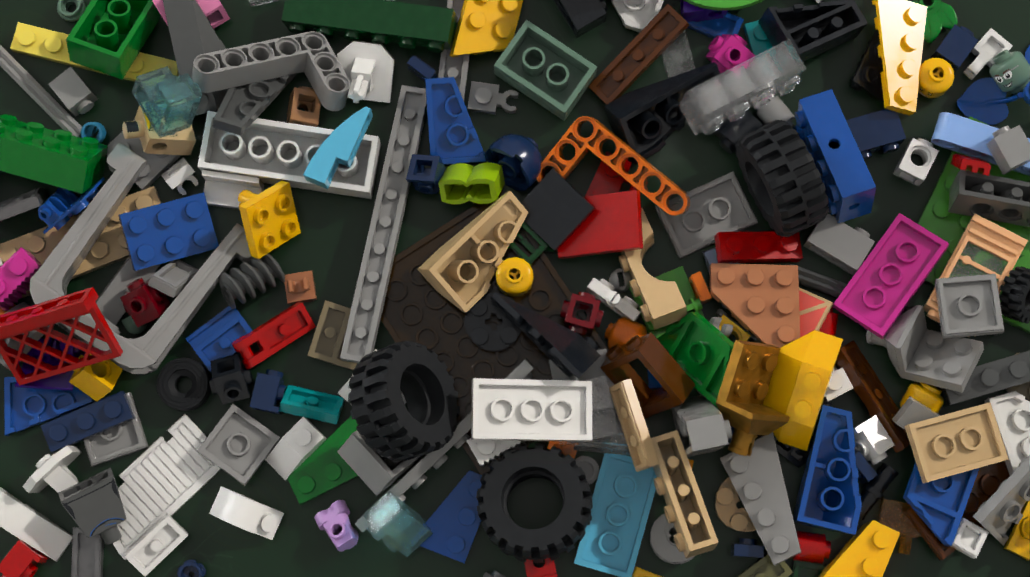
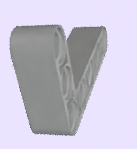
(276, 58)

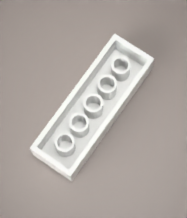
(283, 152)

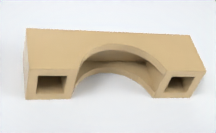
(660, 298)

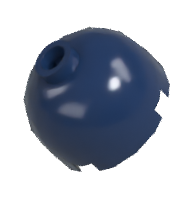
(518, 159)

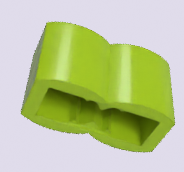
(471, 183)

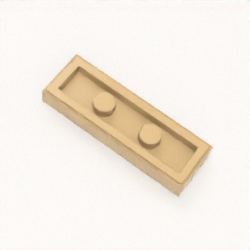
(633, 425)

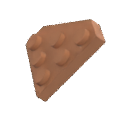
(760, 298)

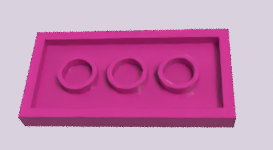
(890, 275)

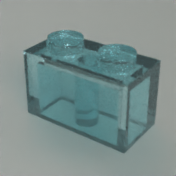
(396, 524)

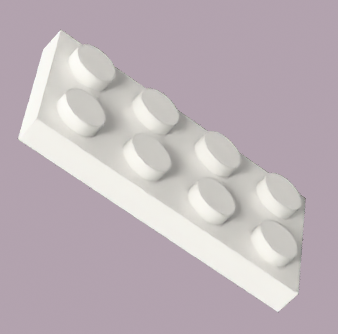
(531, 410)

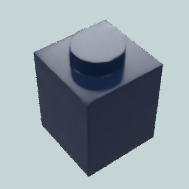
(956, 46)

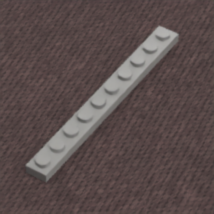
(385, 226)

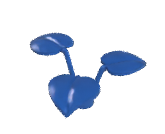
(987, 102)

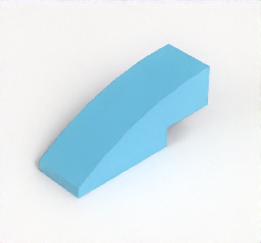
(338, 148)

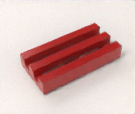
(971, 163)

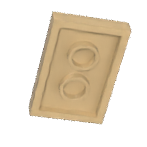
(956, 442)

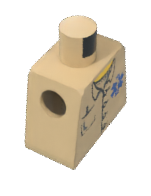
(174, 144)

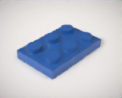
(168, 231)

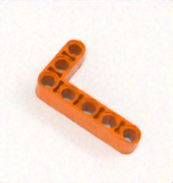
(615, 161)

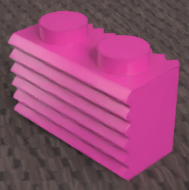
(16, 277)

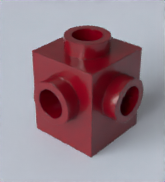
(144, 302)
(586, 303)

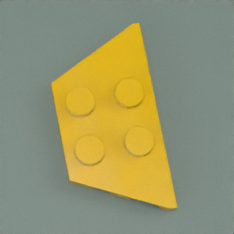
(485, 26)

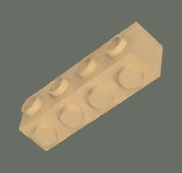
(682, 496)

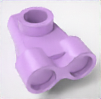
(337, 525)

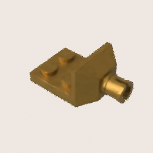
(744, 392)

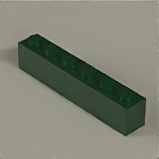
(374, 20)

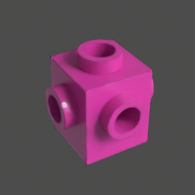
(728, 51)

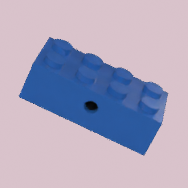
(836, 156)

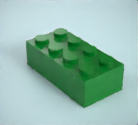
(50, 155)

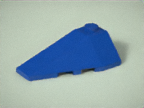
(829, 483)

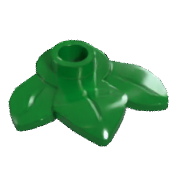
(937, 16)

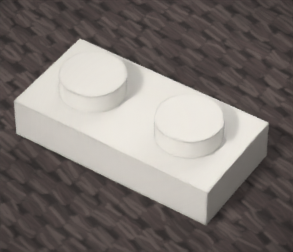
(155, 544)

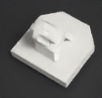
(368, 70)
(54, 471)

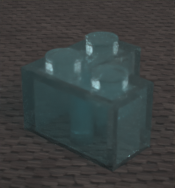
(167, 100)

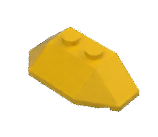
(801, 385)

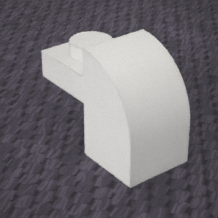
(246, 513)

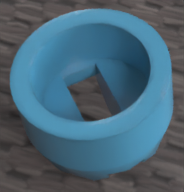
(90, 128)

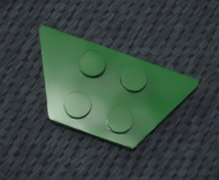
(700, 352)

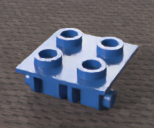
(65, 204)

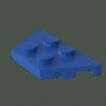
(940, 501)

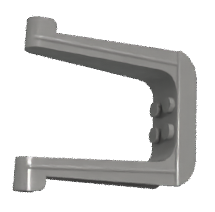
(52, 278)

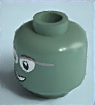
(1010, 71)

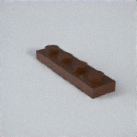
(639, 55)
(872, 392)

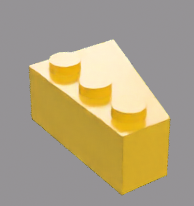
(864, 553)

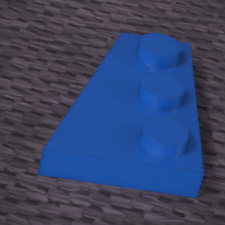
(449, 123)
(34, 406)
(456, 520)

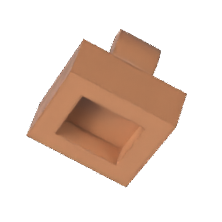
(300, 287)

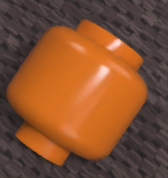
(623, 331)

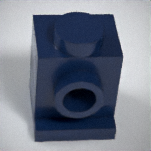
(422, 178)
(268, 392)

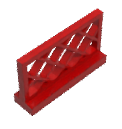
(49, 313)

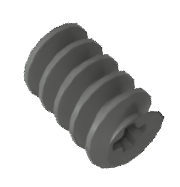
(249, 278)

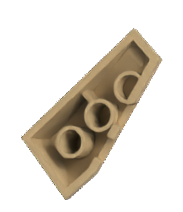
(469, 260)

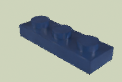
(87, 421)

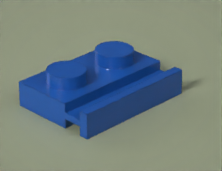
(216, 336)

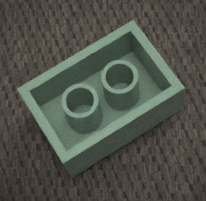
(545, 70)

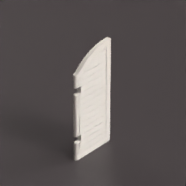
(162, 481)

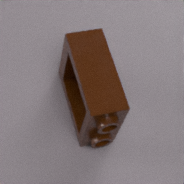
(673, 379)

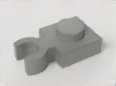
(486, 98)

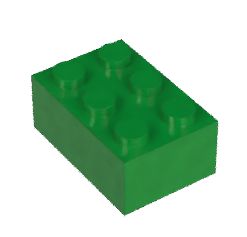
(112, 34)

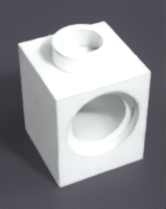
(907, 169)

